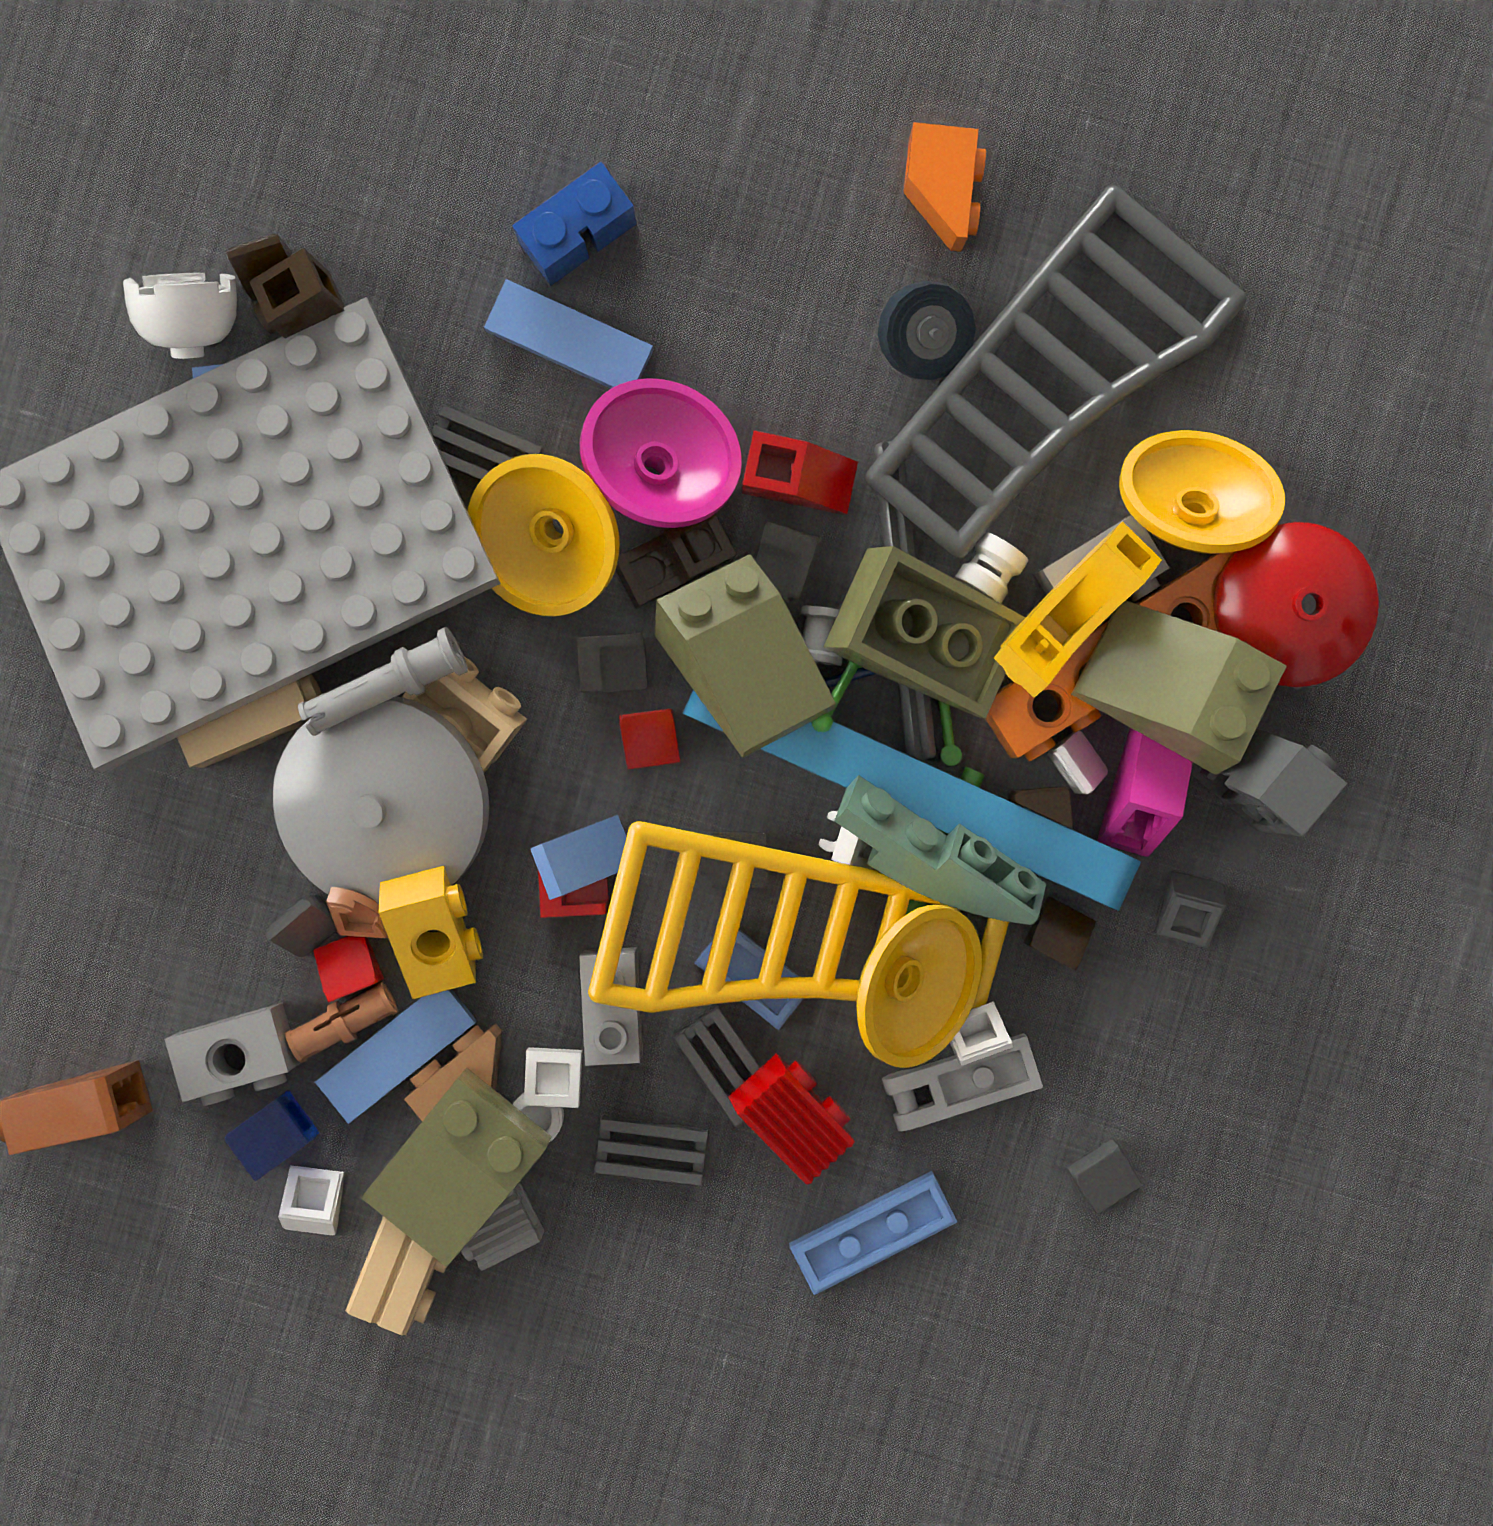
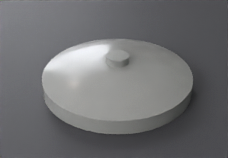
(380, 798)

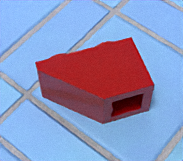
(798, 473)

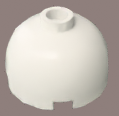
(182, 311)

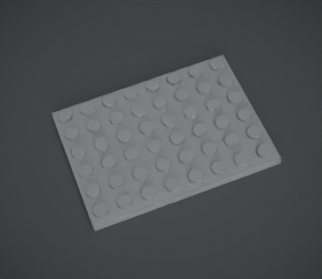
(236, 535)

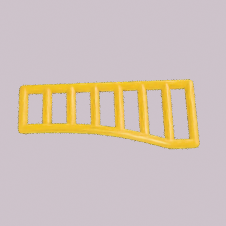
(769, 984)

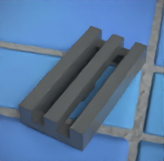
(441, 434)
(700, 1028)
(649, 1171)

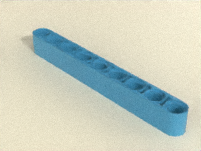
(947, 801)

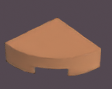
(352, 917)

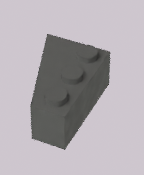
(1276, 784)

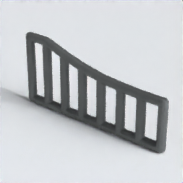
(1104, 394)

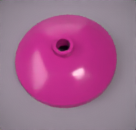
(664, 429)

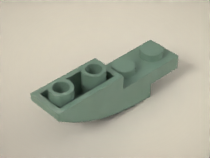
(948, 868)

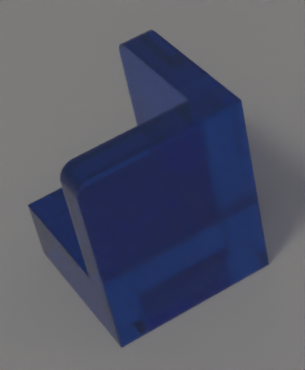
(271, 1135)

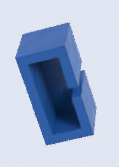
(554, 228)

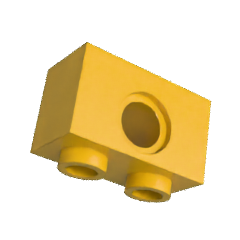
(429, 959)

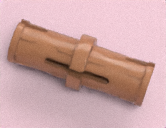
(341, 1022)

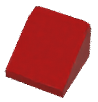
(649, 738)
(347, 966)

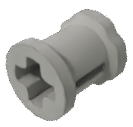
(815, 633)

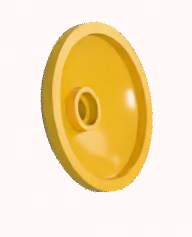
(1201, 491)
(534, 562)
(919, 985)

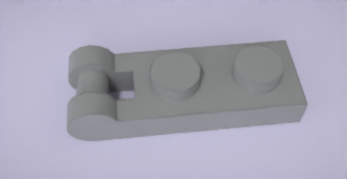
(962, 1088)

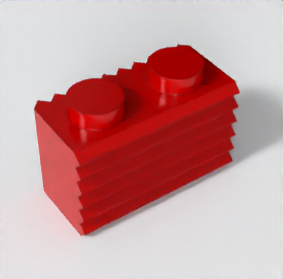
(792, 1118)

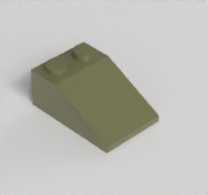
(923, 630)
(743, 655)
(1180, 684)
(457, 1167)

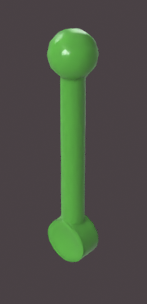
(825, 721)
(949, 753)

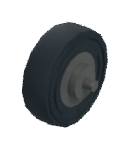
(926, 330)

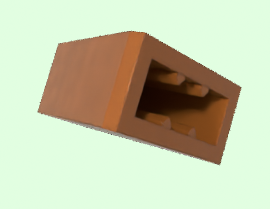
(74, 1108)

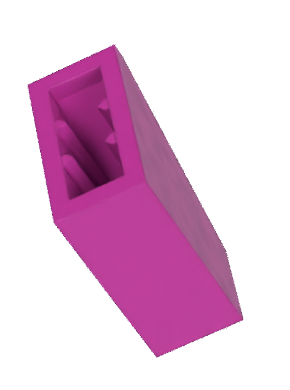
(1145, 796)

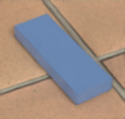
(567, 336)
(395, 1052)
(872, 1233)

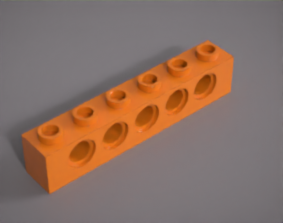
(1012, 711)

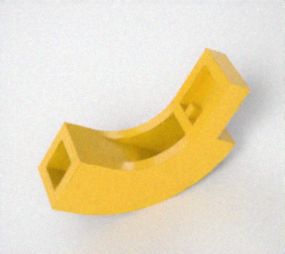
(1076, 608)

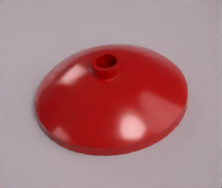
(1263, 595)

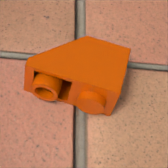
(941, 178)

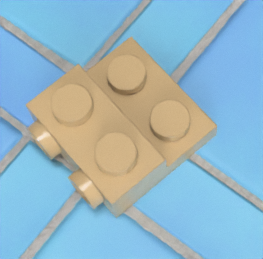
(481, 715)

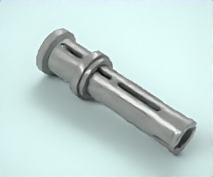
(406, 672)

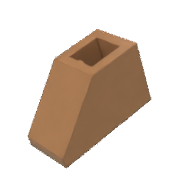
(476, 1051)

